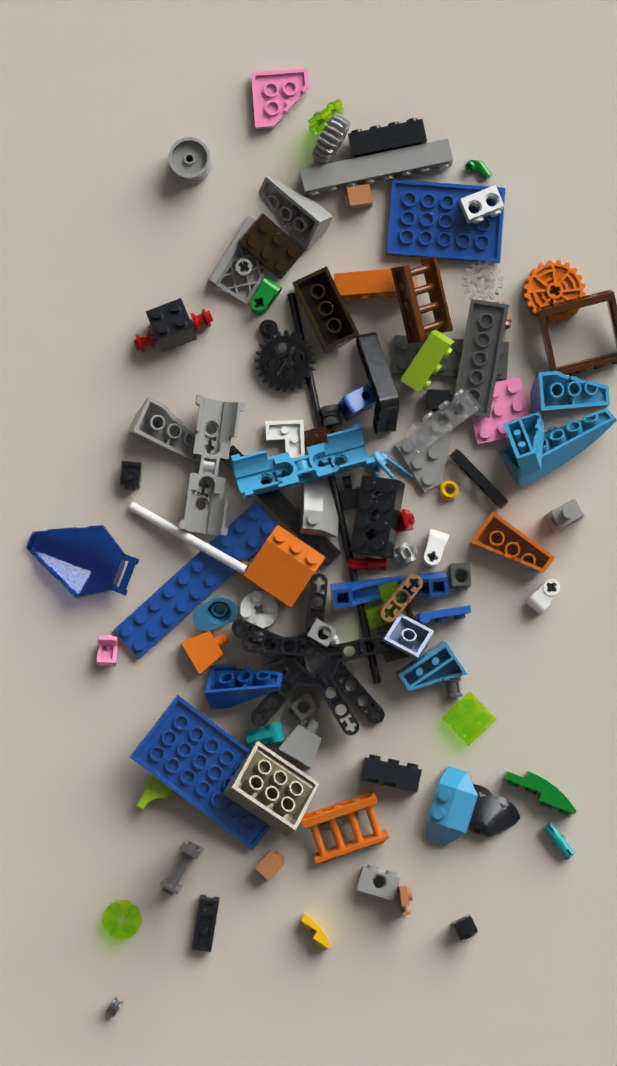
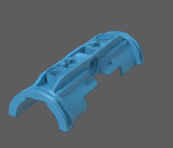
(341, 445)

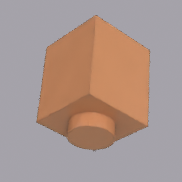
(358, 197)
(270, 864)

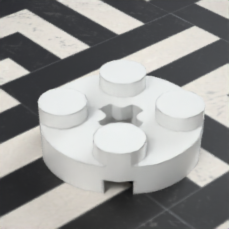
(256, 599)

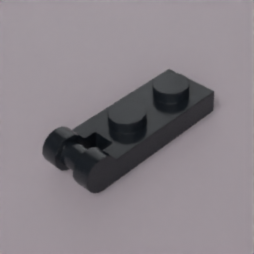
(205, 924)

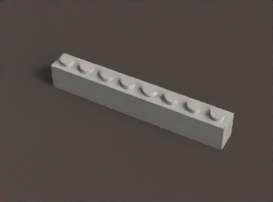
(376, 167)

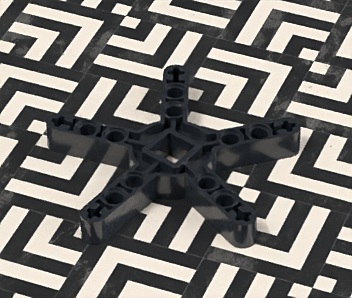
(323, 676)

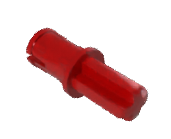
(367, 564)

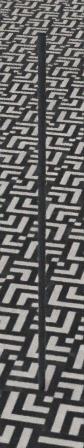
(335, 492)

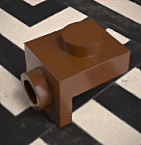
(318, 435)

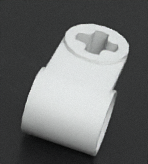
(435, 545)
(542, 598)

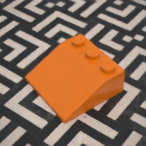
(284, 566)

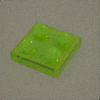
(469, 718)

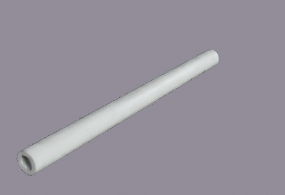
(188, 538)

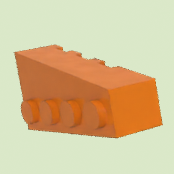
(367, 284)
(508, 541)

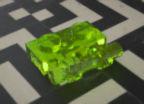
(321, 118)

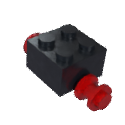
(171, 326)

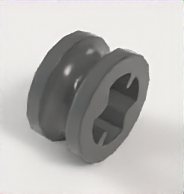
(114, 1006)

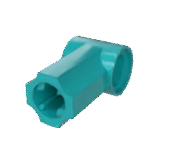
(268, 734)

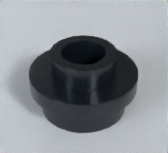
(265, 334)

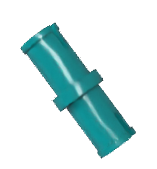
(558, 840)

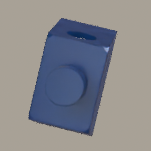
(354, 402)

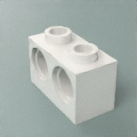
(479, 200)

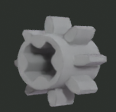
(405, 554)

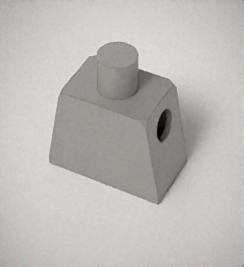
(563, 515)
(303, 743)

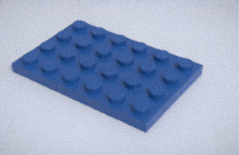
(430, 223)

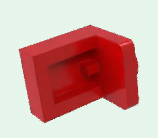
(405, 521)

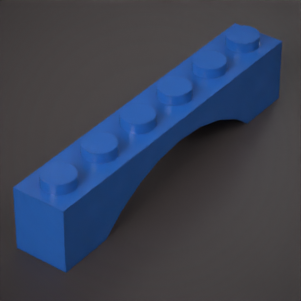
(358, 592)

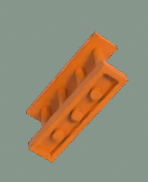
(348, 808)

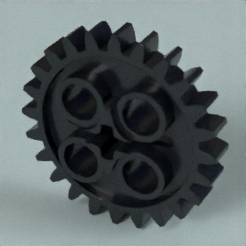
(271, 351)

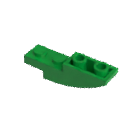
(548, 793)

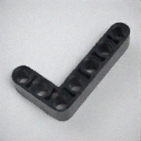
(381, 383)

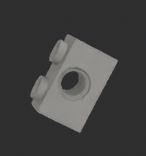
(390, 885)

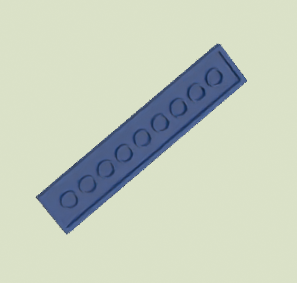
(194, 582)

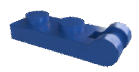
(441, 615)

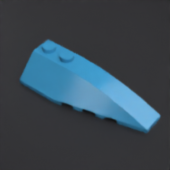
(561, 444)

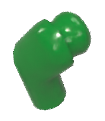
(478, 167)

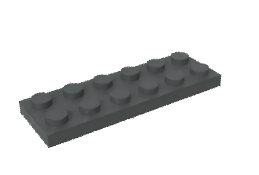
(406, 352)
(481, 353)

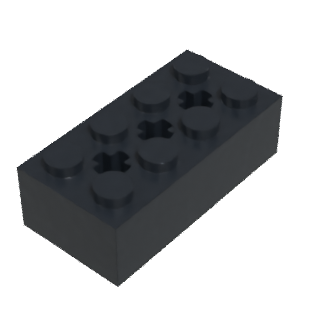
(386, 525)

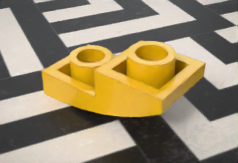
(320, 936)

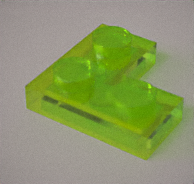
(373, 615)

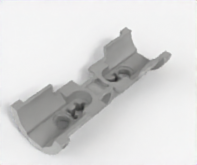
(225, 420)

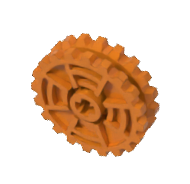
(557, 277)

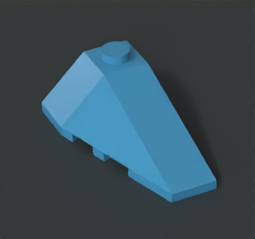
(560, 391)

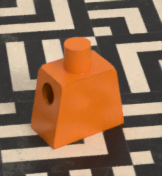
(205, 649)

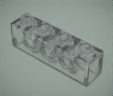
(470, 407)

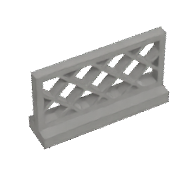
(226, 263)

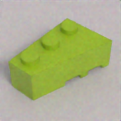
(427, 361)

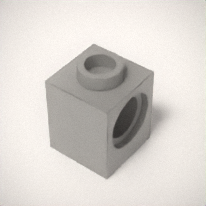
(318, 626)

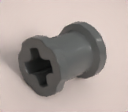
(453, 688)

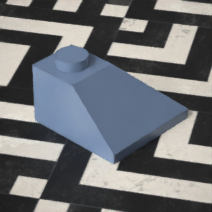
(409, 636)

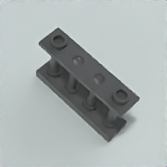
(190, 851)

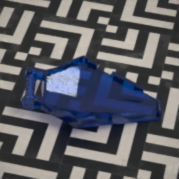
(83, 559)

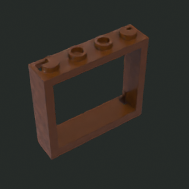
(579, 366)

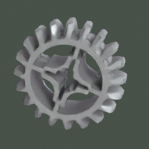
(331, 138)

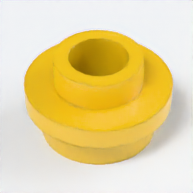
(453, 485)

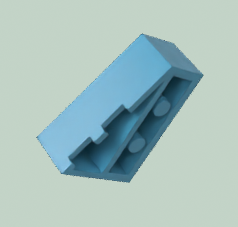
(526, 441)
(434, 666)

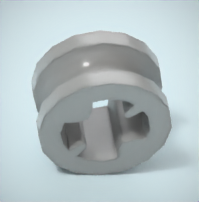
(237, 268)

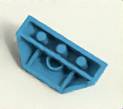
(451, 807)

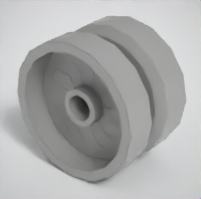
(187, 150)

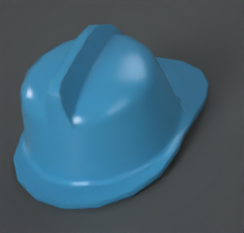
(215, 613)

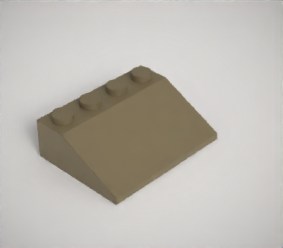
(272, 789)

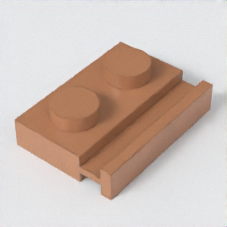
(405, 896)

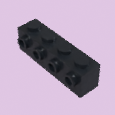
(386, 138)

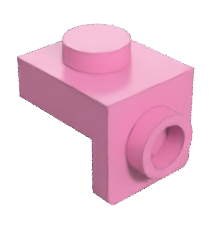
(107, 650)

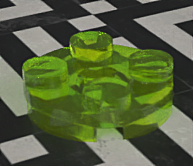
(128, 928)

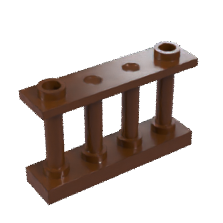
(408, 300)

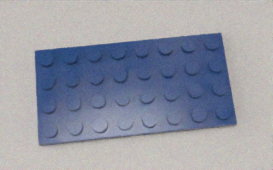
(197, 763)

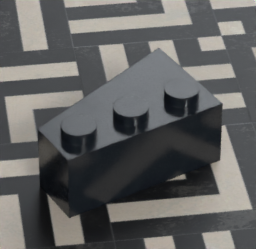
(391, 773)

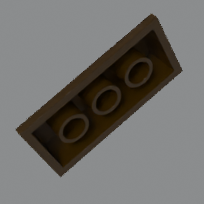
(325, 309)

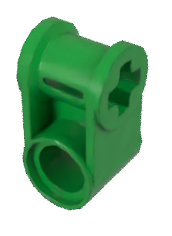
(267, 294)

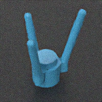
(380, 463)

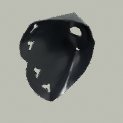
(489, 814)

